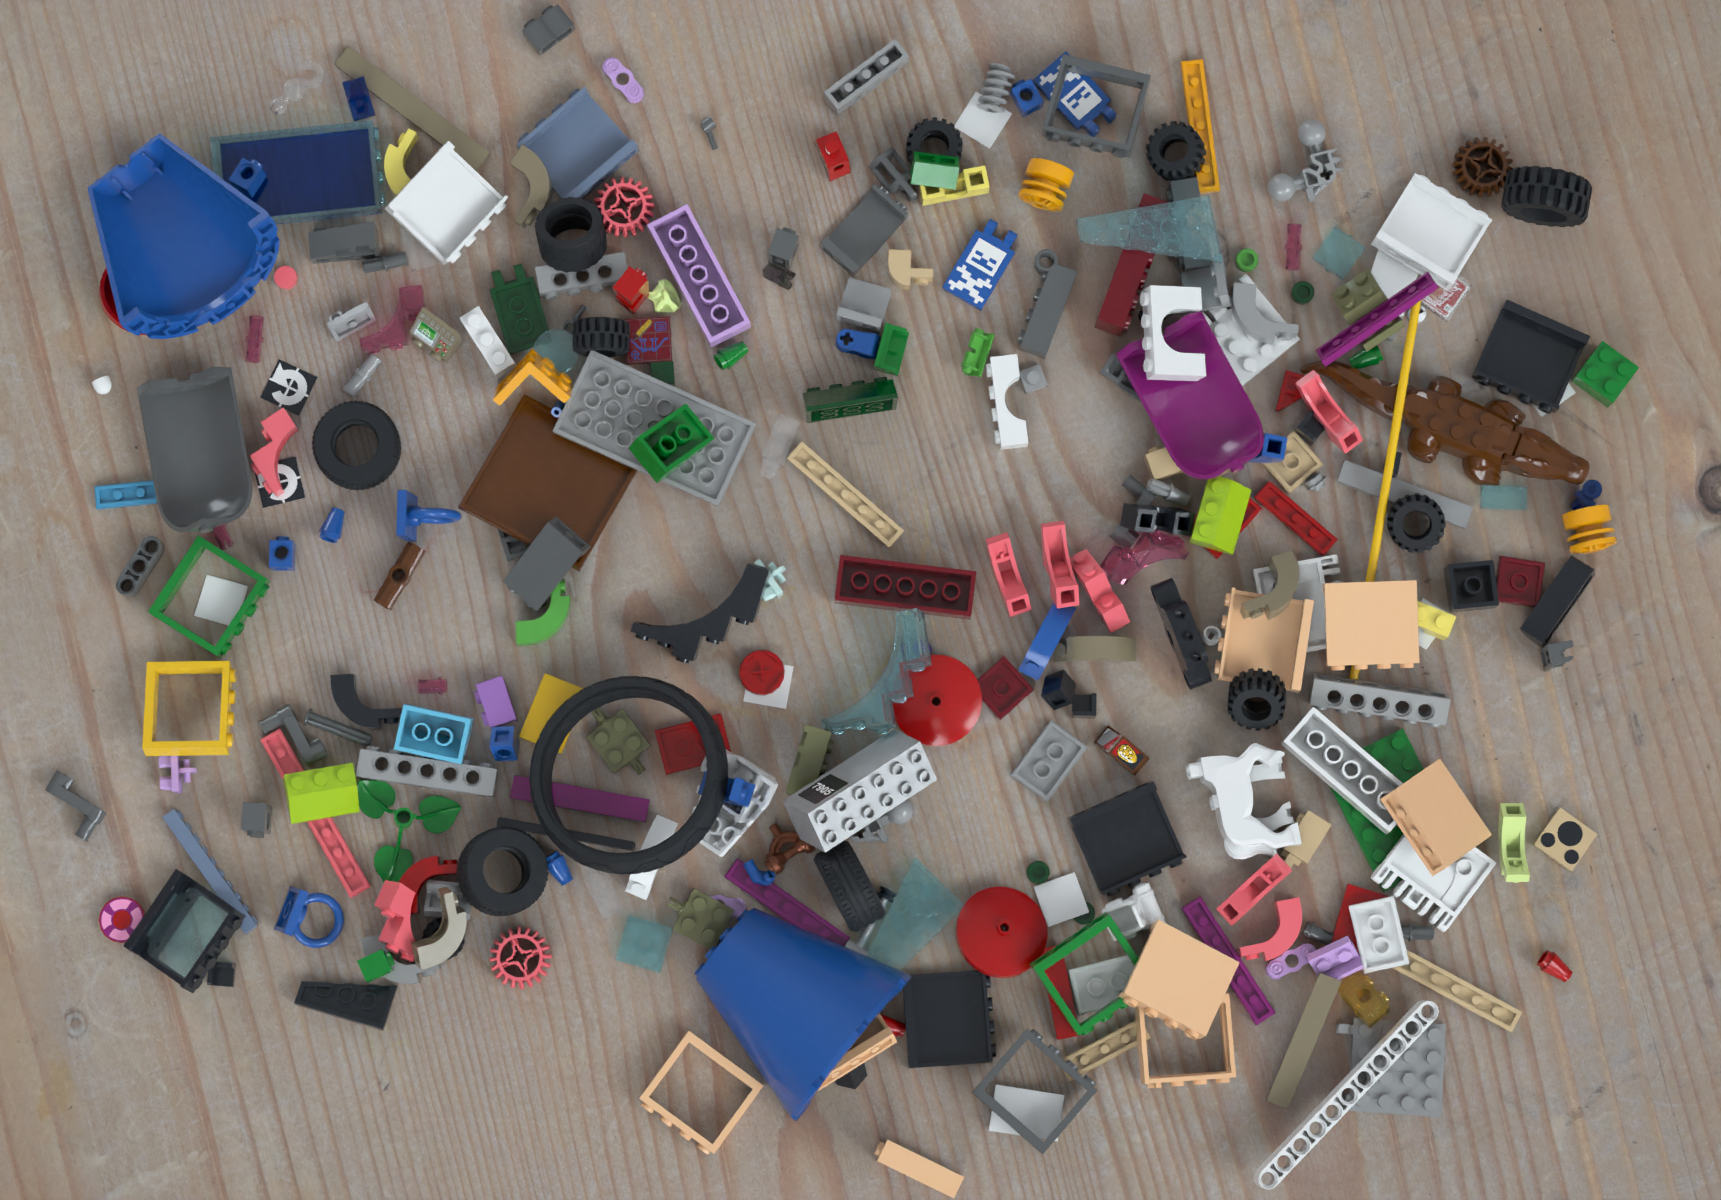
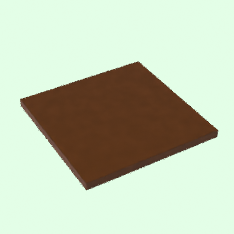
(542, 477)

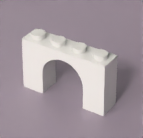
(1161, 360)

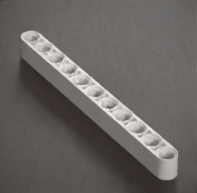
(1335, 1096)

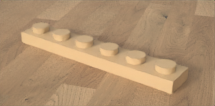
(845, 495)
(1460, 992)

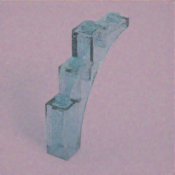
(895, 685)

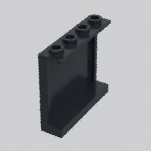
(1530, 357)
(1126, 838)
(948, 1019)

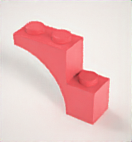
(1328, 413)
(279, 429)
(1058, 566)
(1099, 591)
(396, 903)

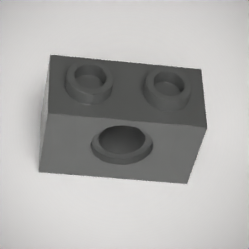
(783, 248)
(256, 819)

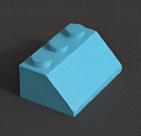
(433, 733)

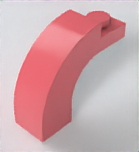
(1007, 574)
(1253, 889)
(1288, 927)

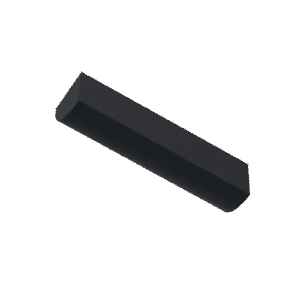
(1557, 601)

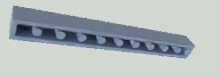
(207, 867)

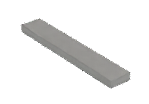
(1370, 482)

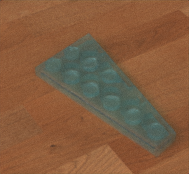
(1168, 229)
(914, 918)

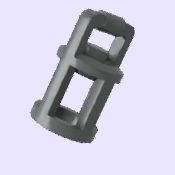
(900, 181)

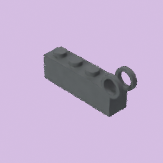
(1049, 305)

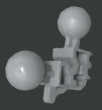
(1311, 134)
(899, 815)

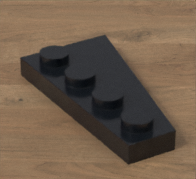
(356, 1003)

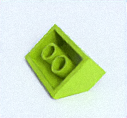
(1220, 515)
(321, 793)

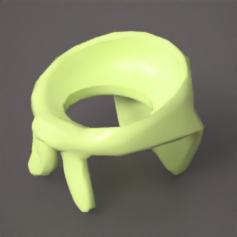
(665, 297)

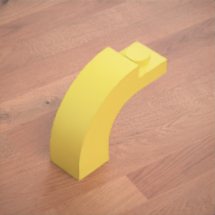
(396, 159)

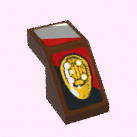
(1121, 750)

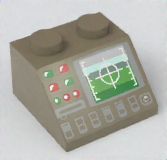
(435, 335)

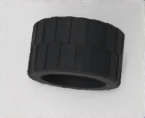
(567, 215)

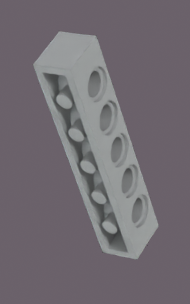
(1434, 717)
(368, 770)

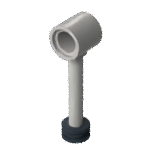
(885, 895)

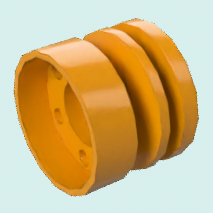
(1045, 184)
(1589, 529)

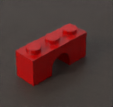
(632, 289)

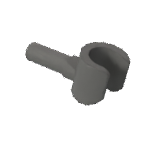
(707, 125)
(578, 314)

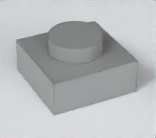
(1033, 379)

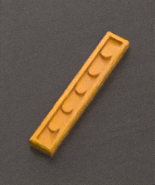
(1199, 118)

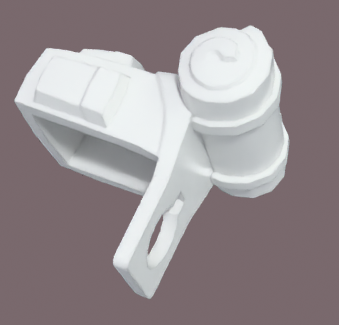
(1135, 912)

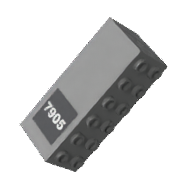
(859, 790)

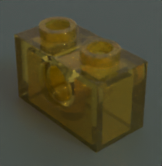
(1369, 1011)

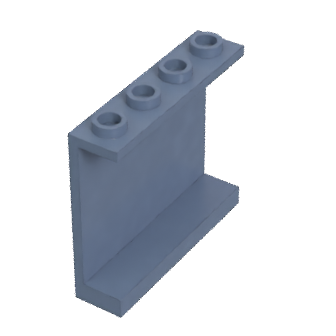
(579, 145)

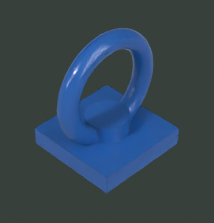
(411, 516)
(294, 912)

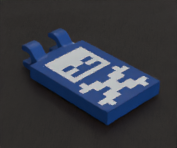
(1080, 98)
(980, 266)

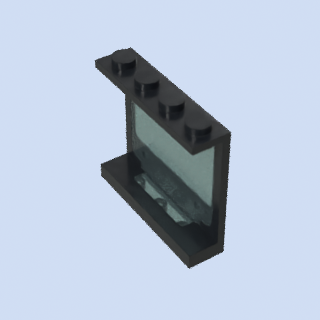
(185, 931)

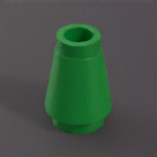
(730, 355)
(1366, 358)

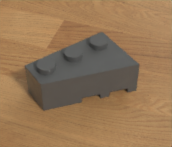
(344, 243)

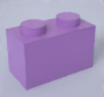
(496, 703)

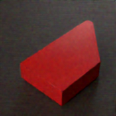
(1289, 392)

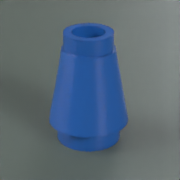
(332, 526)
(558, 868)

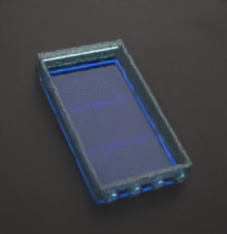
(309, 170)

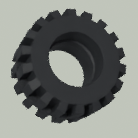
(935, 129)
(1163, 139)
(601, 334)
(1427, 539)
(1256, 684)

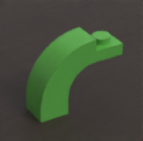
(545, 627)

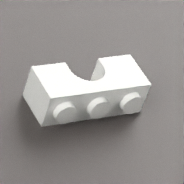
(487, 342)

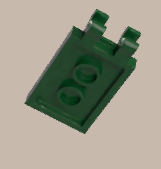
(518, 310)

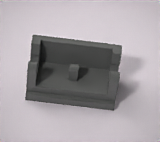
(1553, 656)

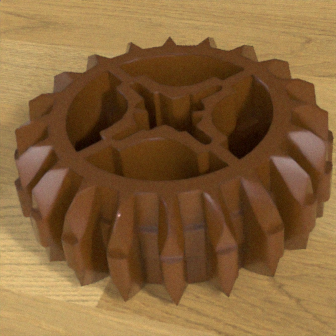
(1474, 164)

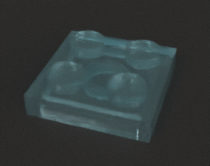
(644, 944)

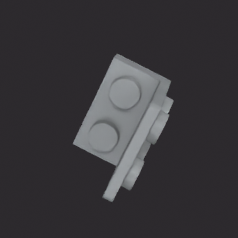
(1212, 283)
(864, 305)

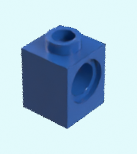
(1029, 106)
(251, 185)
(286, 563)
(504, 743)

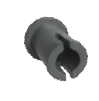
(1317, 933)

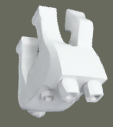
(1232, 800)

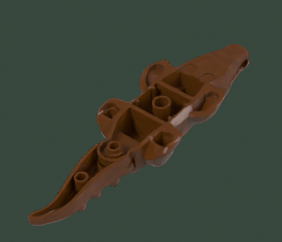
(1443, 421)

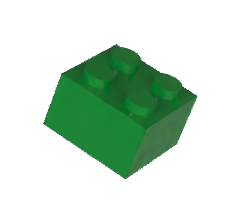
(1605, 374)

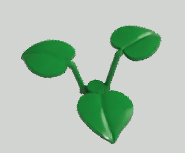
(437, 816)

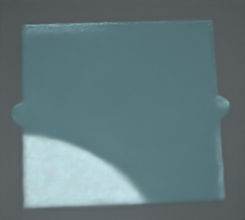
(1339, 253)

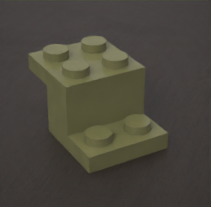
(1358, 299)

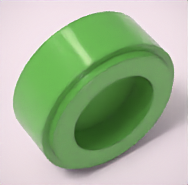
(1246, 260)

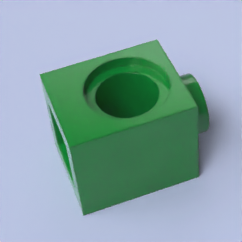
(376, 965)

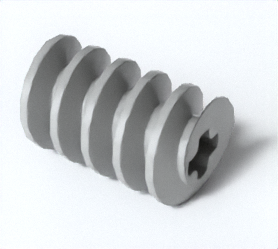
(995, 88)

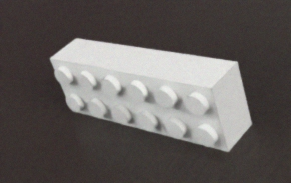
(1343, 766)

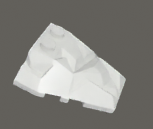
(734, 819)

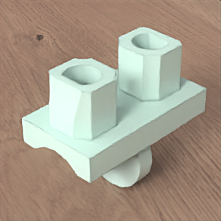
(773, 589)

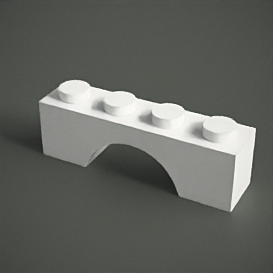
(1011, 430)

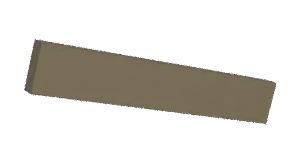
(1303, 1040)

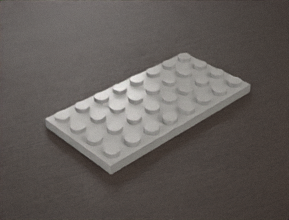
(618, 404)

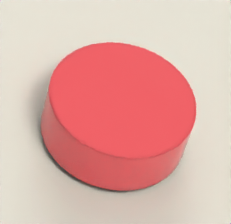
(285, 277)

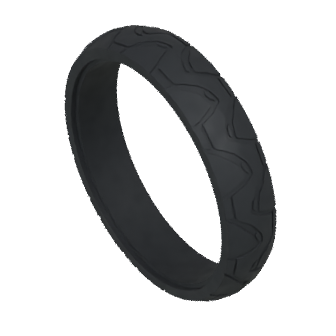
(569, 715)

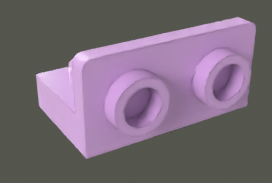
(1336, 959)

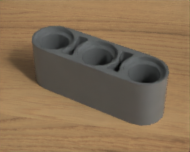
(139, 578)

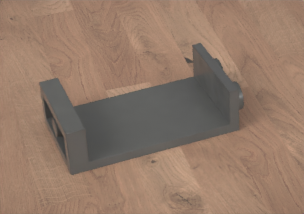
(864, 230)
(545, 563)

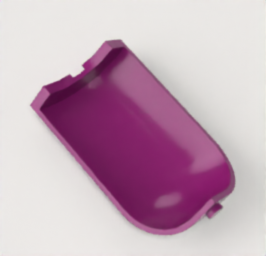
(1202, 422)

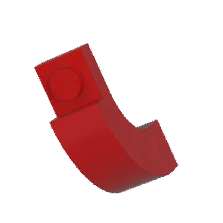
(421, 872)

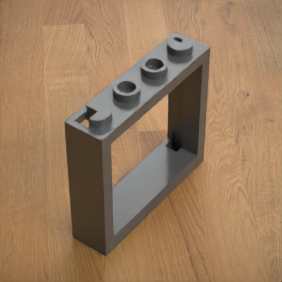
(1102, 72)
(1068, 1066)

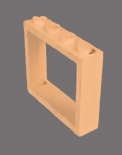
(1197, 1078)
(669, 1119)
(918, 1168)

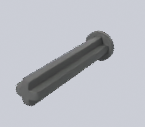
(337, 728)

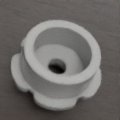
(1315, 482)

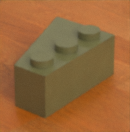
(810, 758)

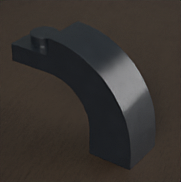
(347, 700)

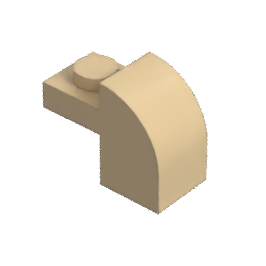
(901, 272)

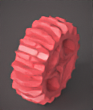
(632, 202)
(501, 965)

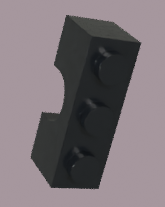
(1150, 518)

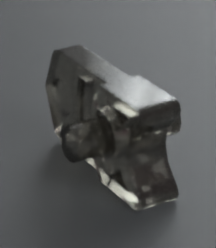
(778, 275)

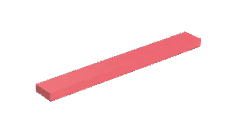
(323, 829)

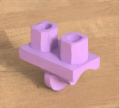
(174, 782)

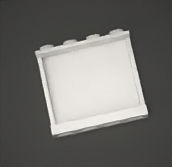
(446, 204)
(1431, 231)

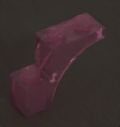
(394, 333)
(1124, 563)

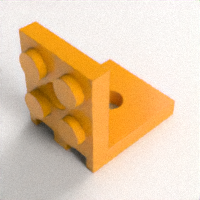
(540, 369)

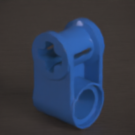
(862, 343)

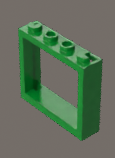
(179, 576)
(1067, 947)

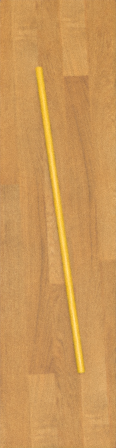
(1391, 451)

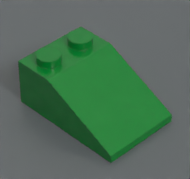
(671, 443)

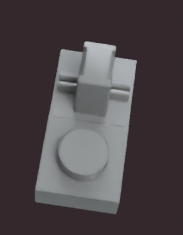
(345, 324)

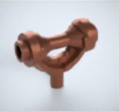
(777, 860)

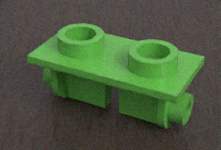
(975, 360)

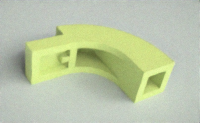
(1512, 842)

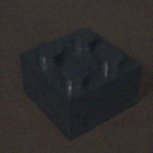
(1471, 586)

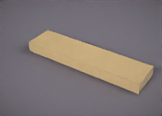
(1104, 1048)

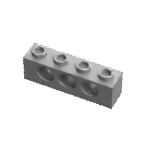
(866, 77)
(546, 277)

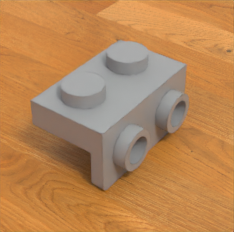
(432, 903)

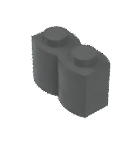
(548, 29)

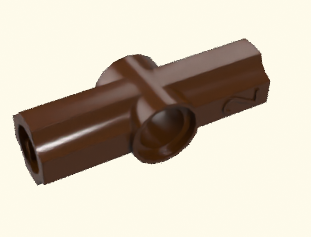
(406, 562)

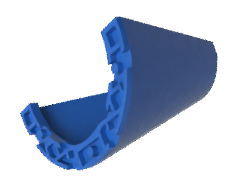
(178, 241)
(794, 1000)

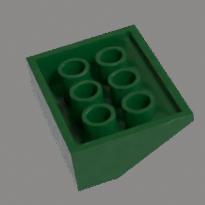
(851, 400)

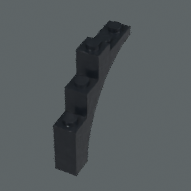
(687, 637)

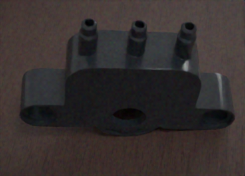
(1182, 633)

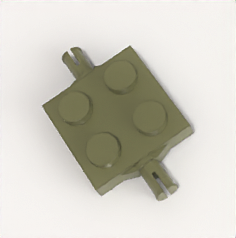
(618, 741)
(701, 918)

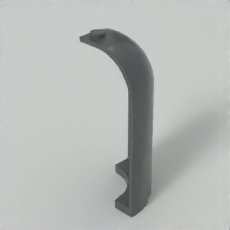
(196, 449)

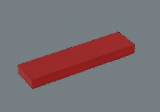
(1295, 518)
(1058, 976)

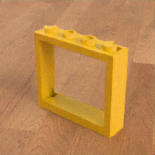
(188, 748)

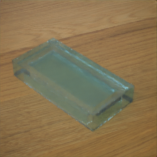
(1503, 497)

